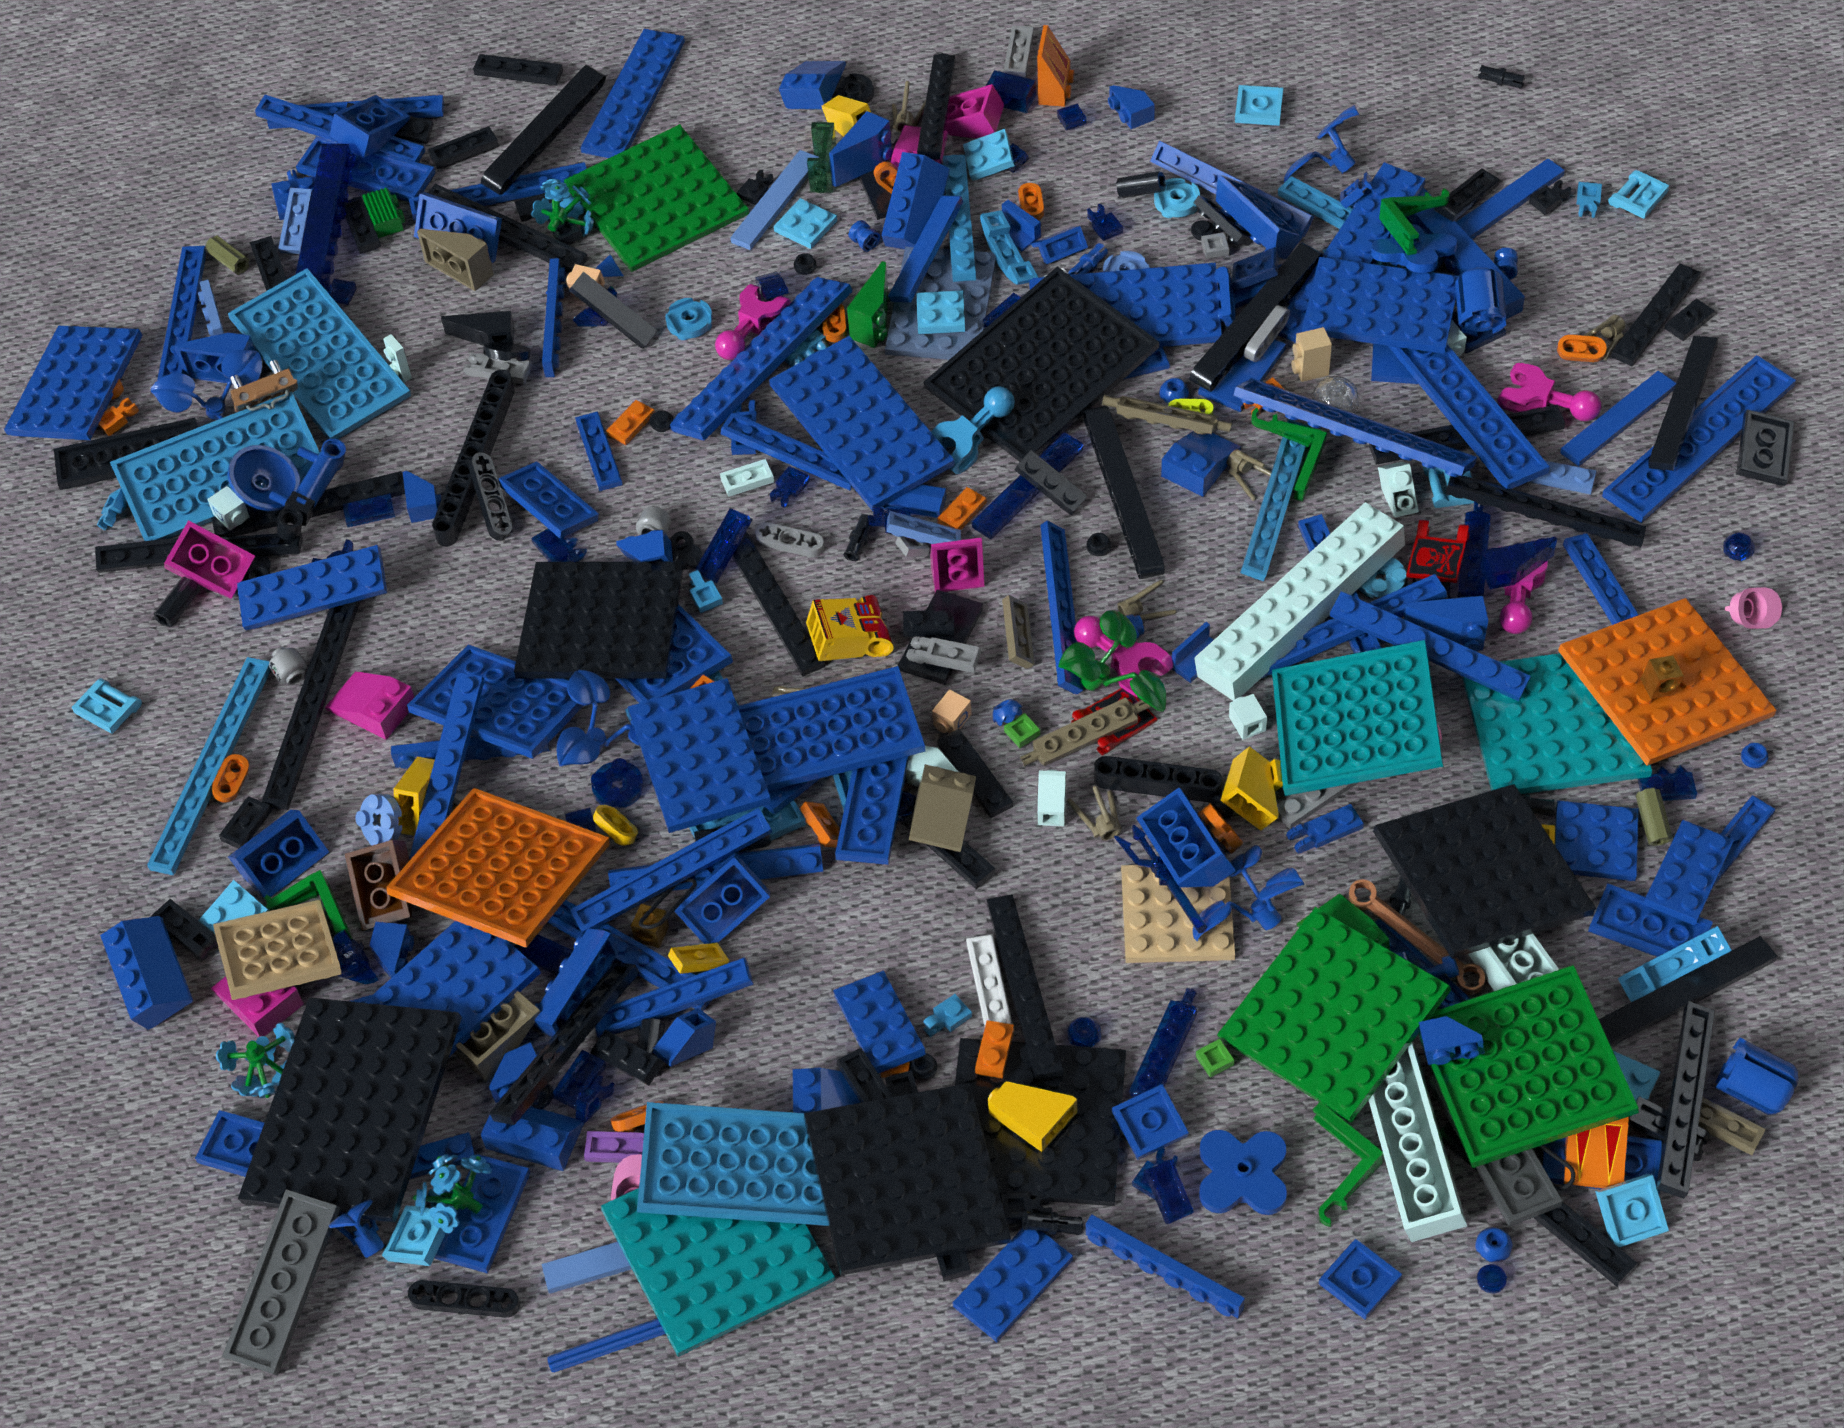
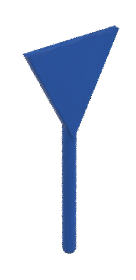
(608, 269)

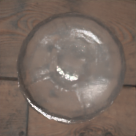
(1337, 392)

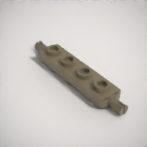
(1173, 416)
(1084, 732)

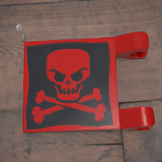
(1437, 555)
(1107, 743)

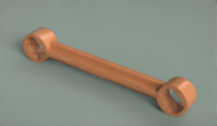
(1413, 934)

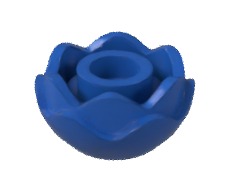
(1173, 389)
(1006, 711)
(1494, 1252)

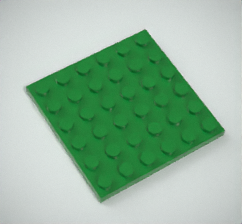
(657, 197)
(1333, 1013)
(1540, 1071)

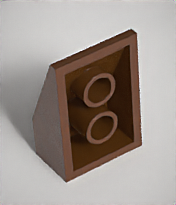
(370, 874)

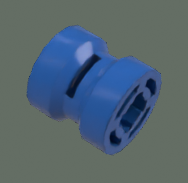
(864, 236)
(1506, 261)

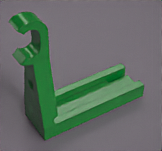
(1396, 209)
(1302, 435)
(306, 890)
(1371, 1158)

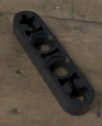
(490, 496)
(465, 1294)

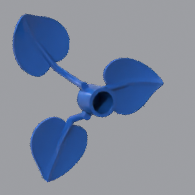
(1340, 156)
(177, 389)
(573, 743)
(1262, 908)
(364, 1235)

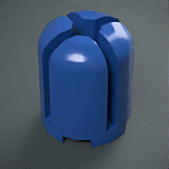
(1480, 301)
(1758, 1078)

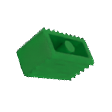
(384, 212)

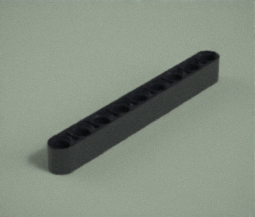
(543, 130)
(1232, 343)
(480, 439)
(1124, 492)

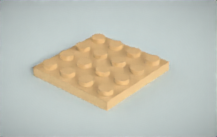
(1160, 929)
(276, 949)

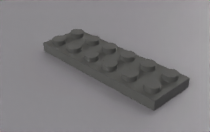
(1514, 1182)
(281, 1282)

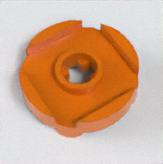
(1220, 828)

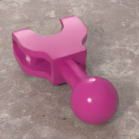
(753, 317)
(1539, 392)
(1516, 615)
(1124, 660)

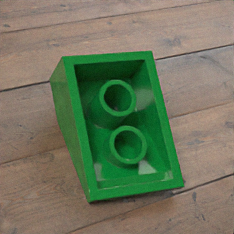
(869, 309)
(1349, 914)

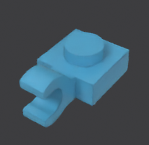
(704, 594)
(947, 1014)

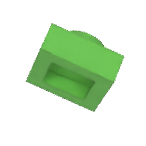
(1022, 730)
(1214, 1058)

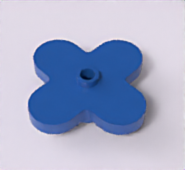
(1428, 248)
(1256, 1185)

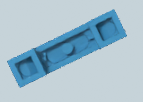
(1001, 244)
(1674, 964)

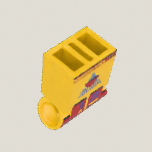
(848, 628)

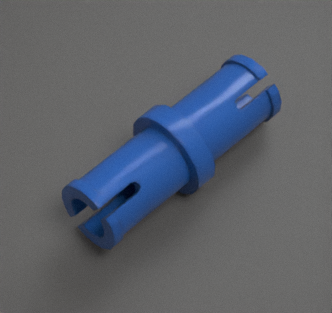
(1089, 261)

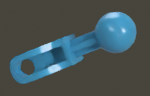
(966, 434)

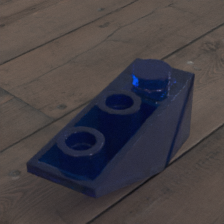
(1514, 562)

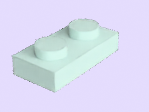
(397, 358)
(747, 477)

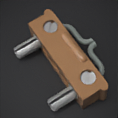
(263, 389)

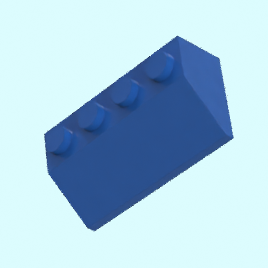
(913, 199)
(1255, 217)
(1185, 842)
(146, 970)
(577, 977)

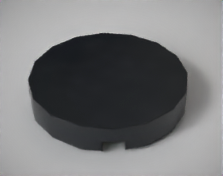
(861, 89)
(506, 351)

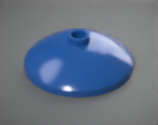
(265, 468)

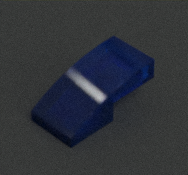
(771, 285)

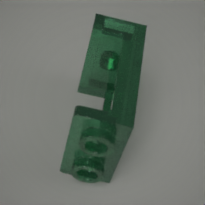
(819, 168)

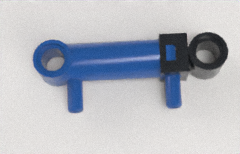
(301, 504)

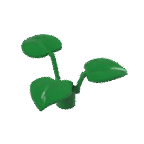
(1081, 661)

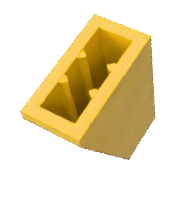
(844, 112)
(1251, 789)
(411, 793)
(1032, 1112)

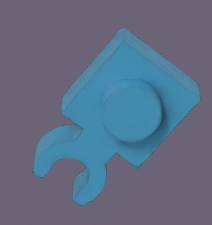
(1588, 197)
(115, 504)

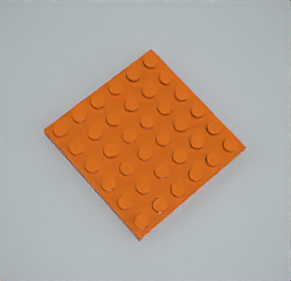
(1709, 703)
(498, 867)

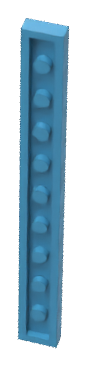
(218, 746)

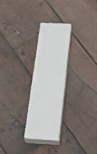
(988, 979)

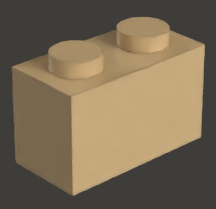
(1312, 354)

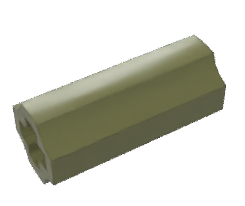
(227, 255)
(1654, 817)

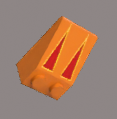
(1053, 71)
(1598, 1155)

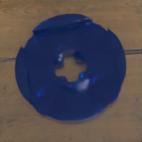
(614, 771)

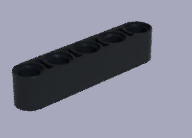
(1145, 772)

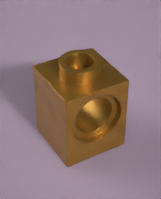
(1662, 677)
(651, 937)

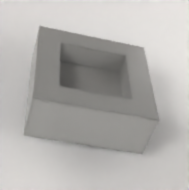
(1215, 245)
(912, 548)

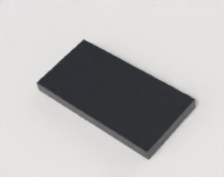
(965, 618)

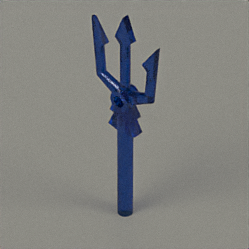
(1163, 874)

